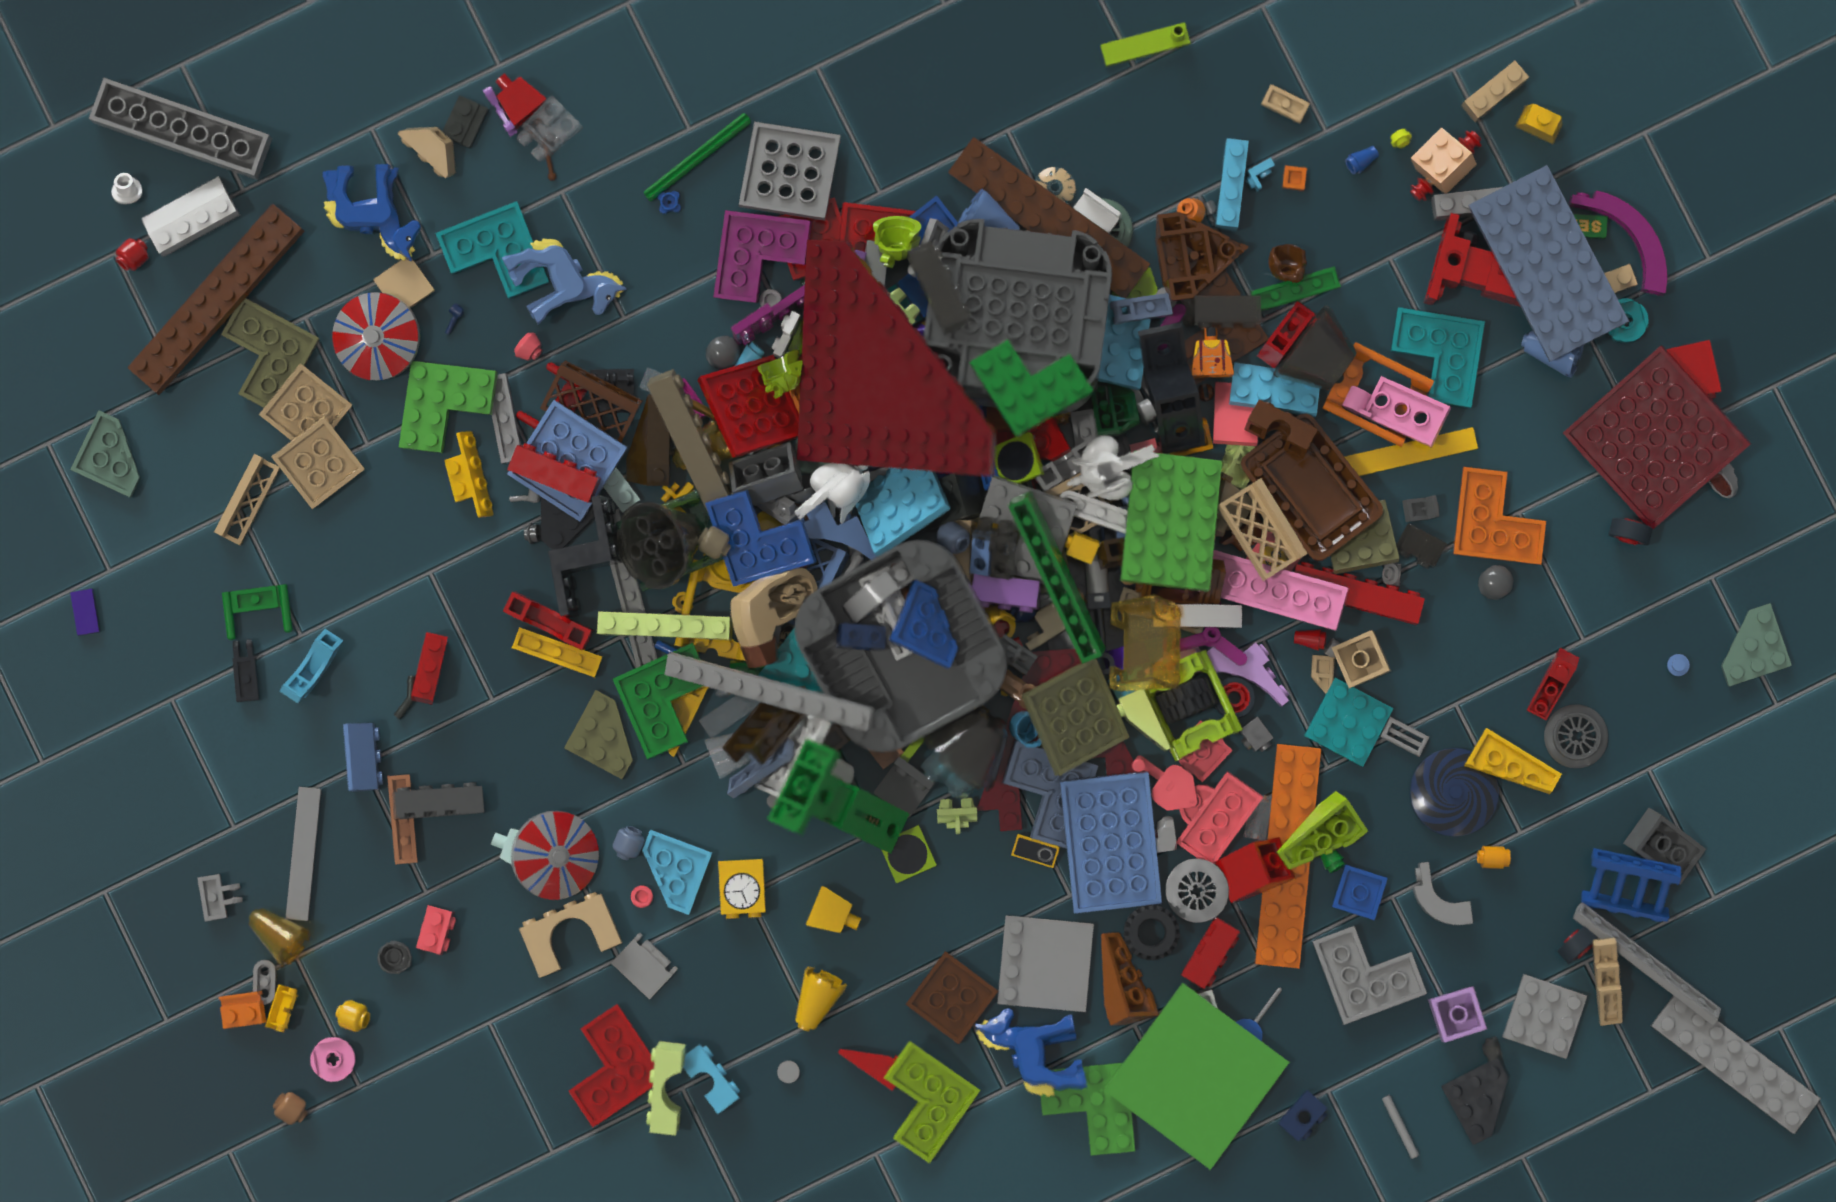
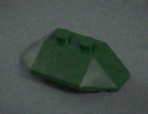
(1113, 409)

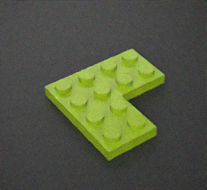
(940, 1098)

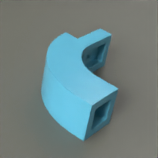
(313, 666)

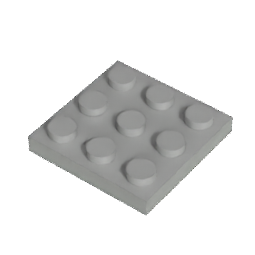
(1544, 1016)

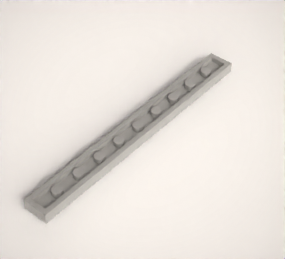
(769, 691)

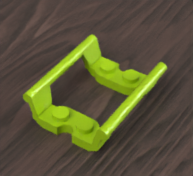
(1210, 729)

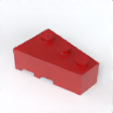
(1210, 953)

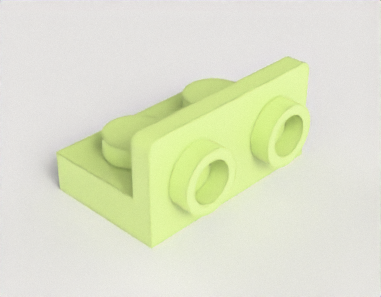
(1232, 464)

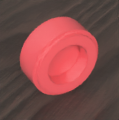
(641, 896)

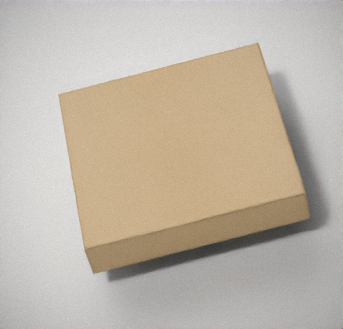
(405, 282)

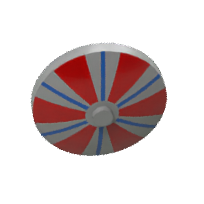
(376, 336)
(554, 855)

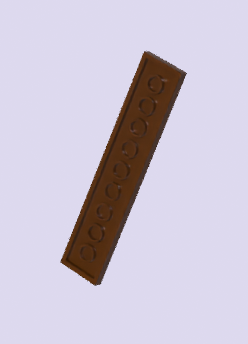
(1042, 210)
(215, 299)

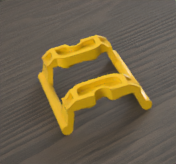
(725, 648)

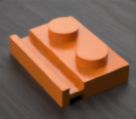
(242, 1009)

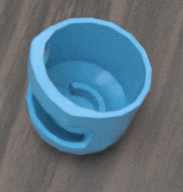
(1023, 729)

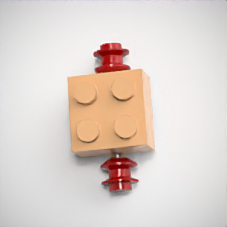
(1443, 162)

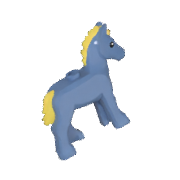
(564, 276)

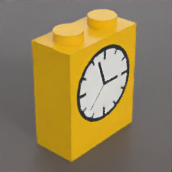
(742, 888)

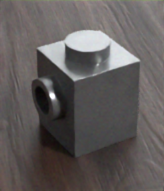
(1256, 736)

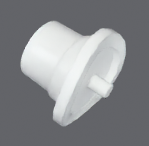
(126, 189)

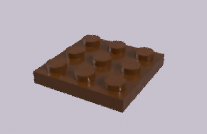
(951, 997)

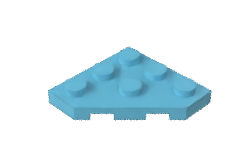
(676, 868)

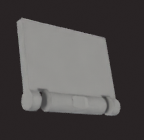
(644, 966)

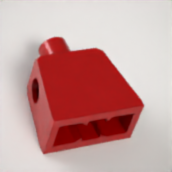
(518, 99)

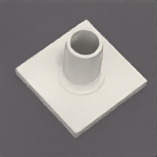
(815, 730)

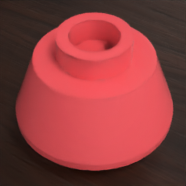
(528, 347)

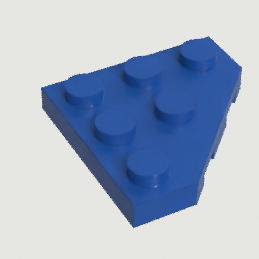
(924, 626)

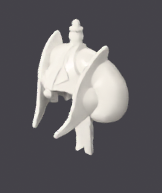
(1104, 470)
(838, 483)

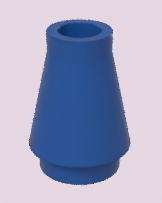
(1360, 160)

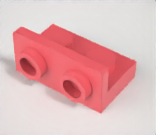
(435, 930)

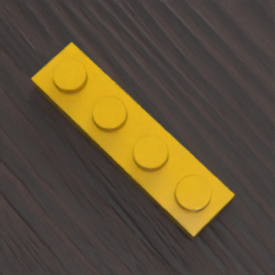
(557, 652)

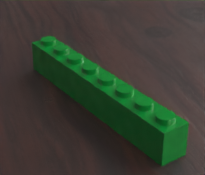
(1056, 576)

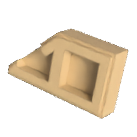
(1322, 671)

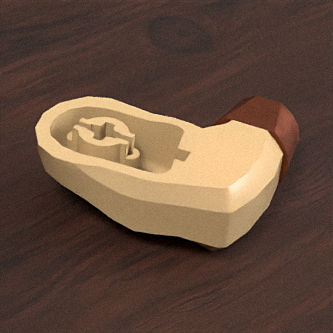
(764, 607)

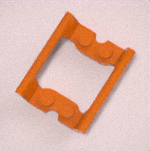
(1352, 377)

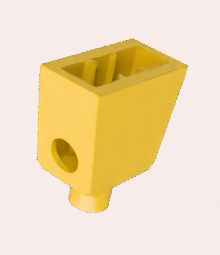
(1540, 122)
(832, 912)

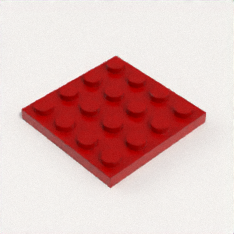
(745, 411)

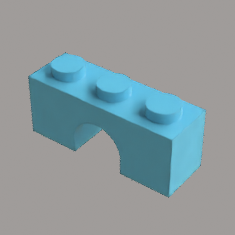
(723, 1092)

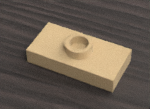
(1285, 104)

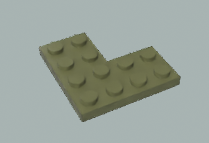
(277, 343)

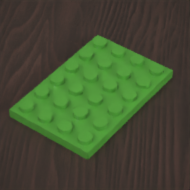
(1172, 522)

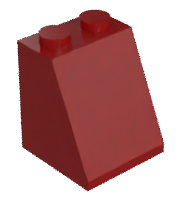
(1699, 363)
(1254, 869)

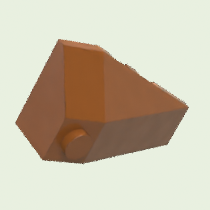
(1124, 992)

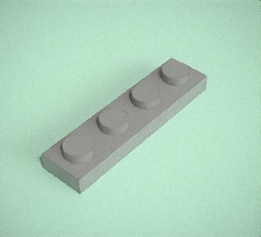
(504, 420)

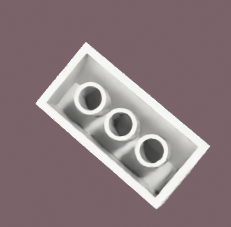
(190, 217)

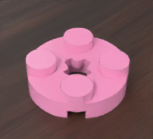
(323, 1051)

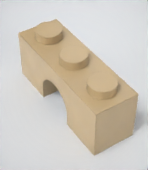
(1494, 91)

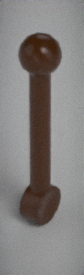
(551, 176)

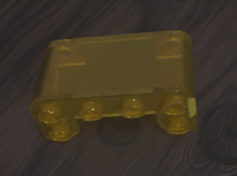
(1149, 644)

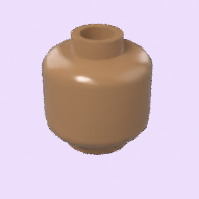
(290, 1108)

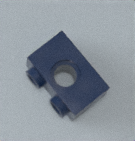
(860, 637)
(1290, 1121)

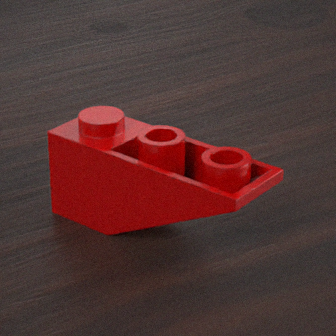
(1553, 683)

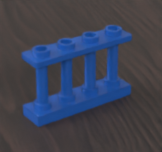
(1632, 865)

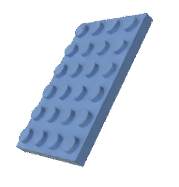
(1110, 842)

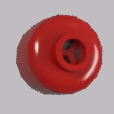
(131, 254)

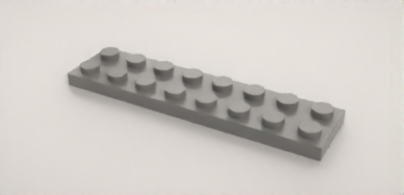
(1737, 1064)

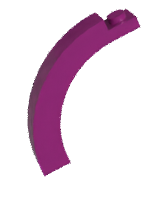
(1638, 229)

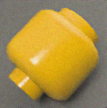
(353, 1016)

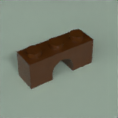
(1268, 418)

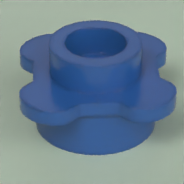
(673, 197)

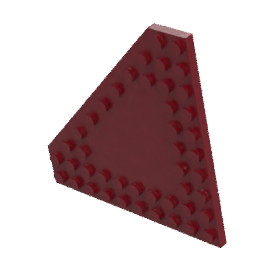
(873, 382)

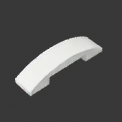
(1210, 615)

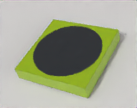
(1018, 459)
(909, 855)

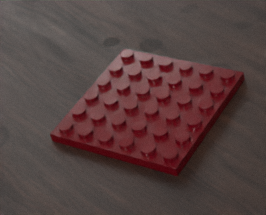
(1656, 437)

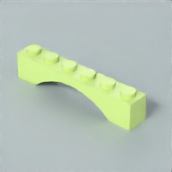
(665, 625)

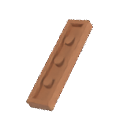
(403, 829)

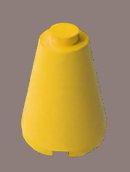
(817, 997)

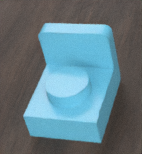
(1262, 170)

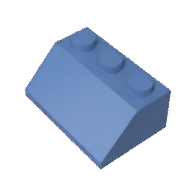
(362, 757)

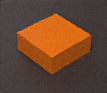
(1294, 178)

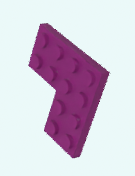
(747, 243)
(764, 317)

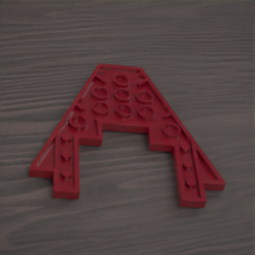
(1007, 797)

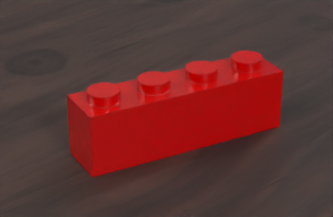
(554, 473)

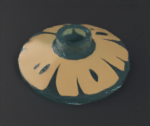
(1058, 176)

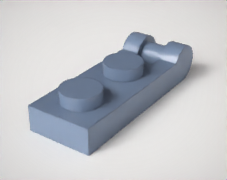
(1141, 308)

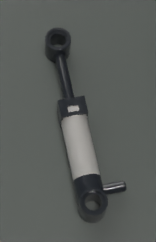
(1098, 590)

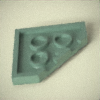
(107, 456)
(1756, 648)

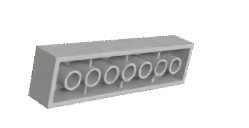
(180, 128)

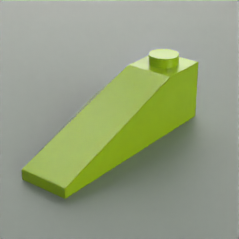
(1325, 829)

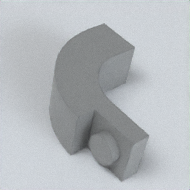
(877, 592)
(1435, 907)

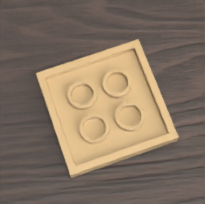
(302, 403)
(318, 462)

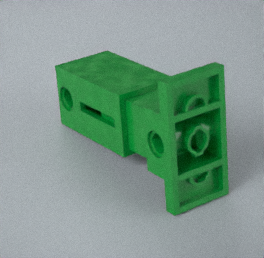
(818, 793)

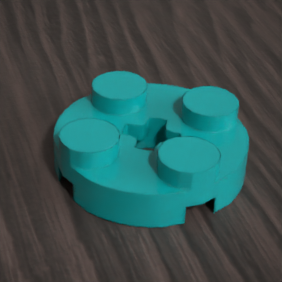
(1636, 327)

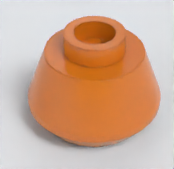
(1192, 208)

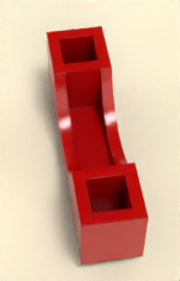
(548, 620)

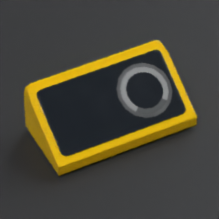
(1035, 851)

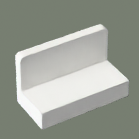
(1098, 211)

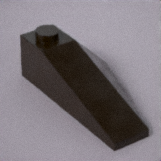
(650, 450)

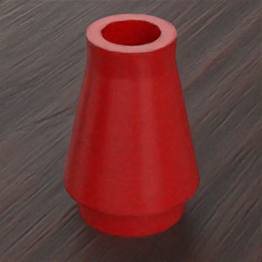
(1311, 638)

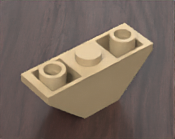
(432, 148)

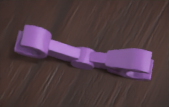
(493, 100)

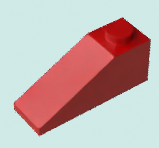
(1285, 334)
(873, 1064)

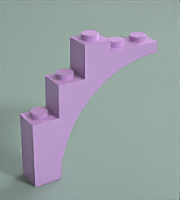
(1252, 671)

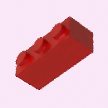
(429, 668)

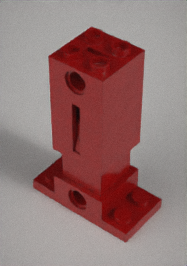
(1474, 268)

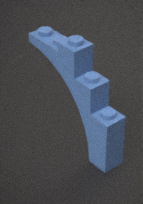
(851, 533)

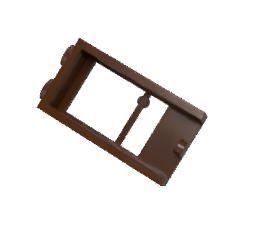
(1187, 596)

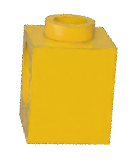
(1081, 547)

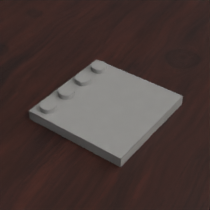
(1045, 963)

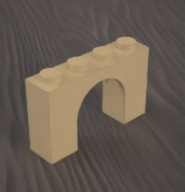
(539, 933)

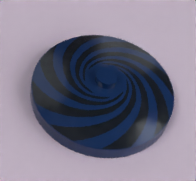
(1452, 796)

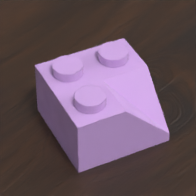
(1457, 1014)

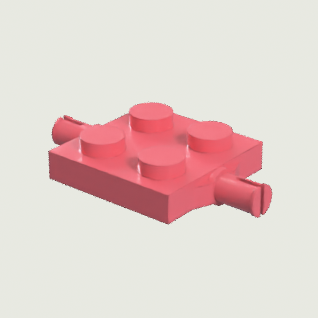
(1205, 760)

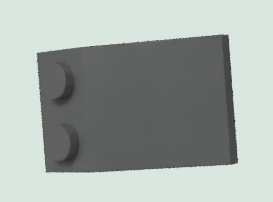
(1662, 841)

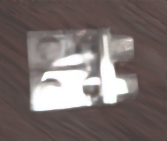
(550, 127)

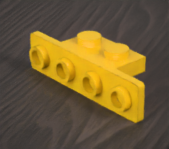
(467, 475)

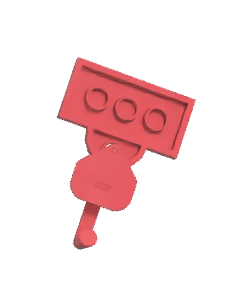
(1215, 817)

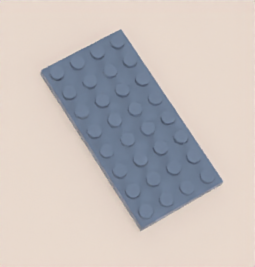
(1548, 263)

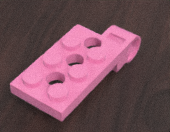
(1365, 405)

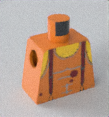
(1211, 357)

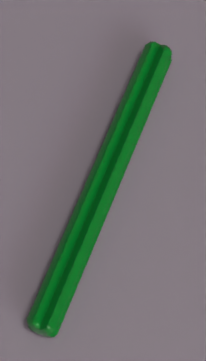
(697, 156)

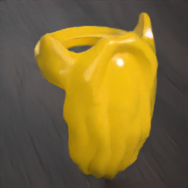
(996, 614)

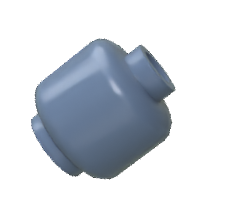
(953, 537)
(628, 842)

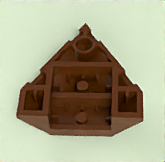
(1191, 254)

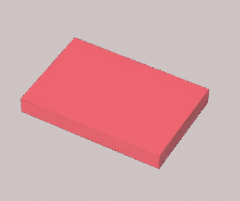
(1230, 419)

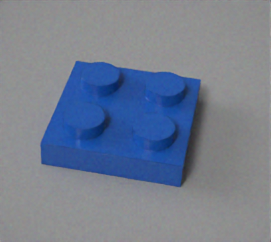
(1359, 892)

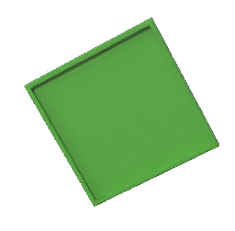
(1196, 1076)

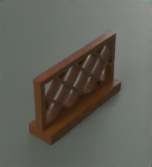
(595, 386)

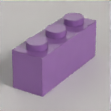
(1008, 593)

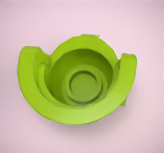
(895, 237)
(782, 374)

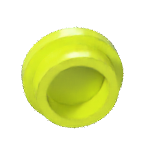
(1400, 138)

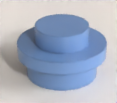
(1678, 665)

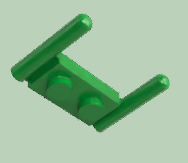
(255, 600)

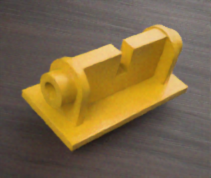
(279, 1012)

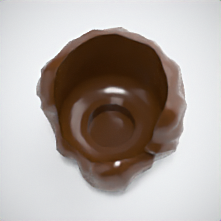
(1287, 263)

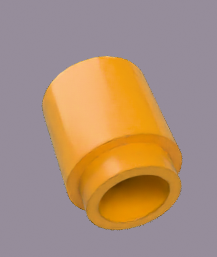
(1493, 857)

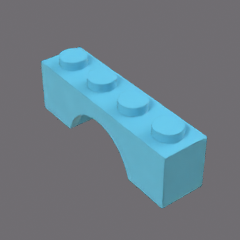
(1231, 184)

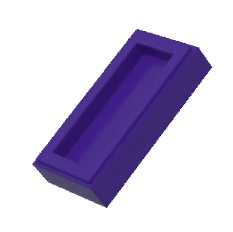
(85, 612)

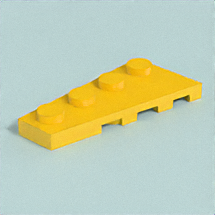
(1505, 760)

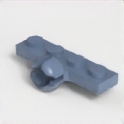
(754, 773)

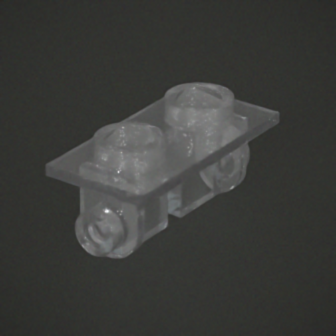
(1258, 821)

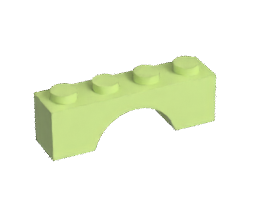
(664, 1114)

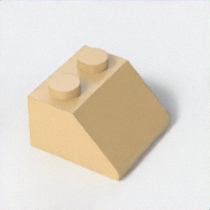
(1361, 659)

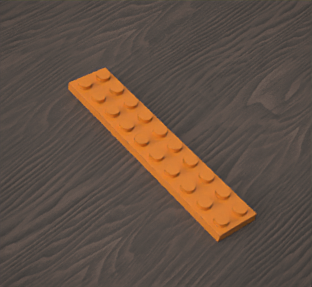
(1284, 906)

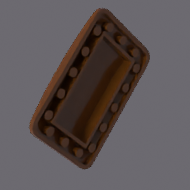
(1316, 494)

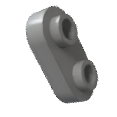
(265, 981)

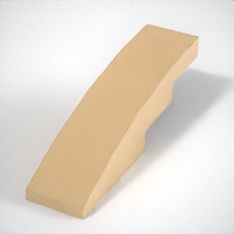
(1607, 981)

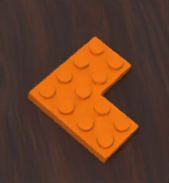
(1483, 528)

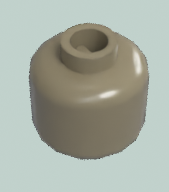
(714, 542)

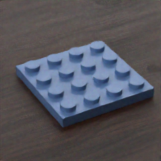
(578, 441)

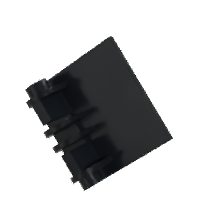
(618, 377)

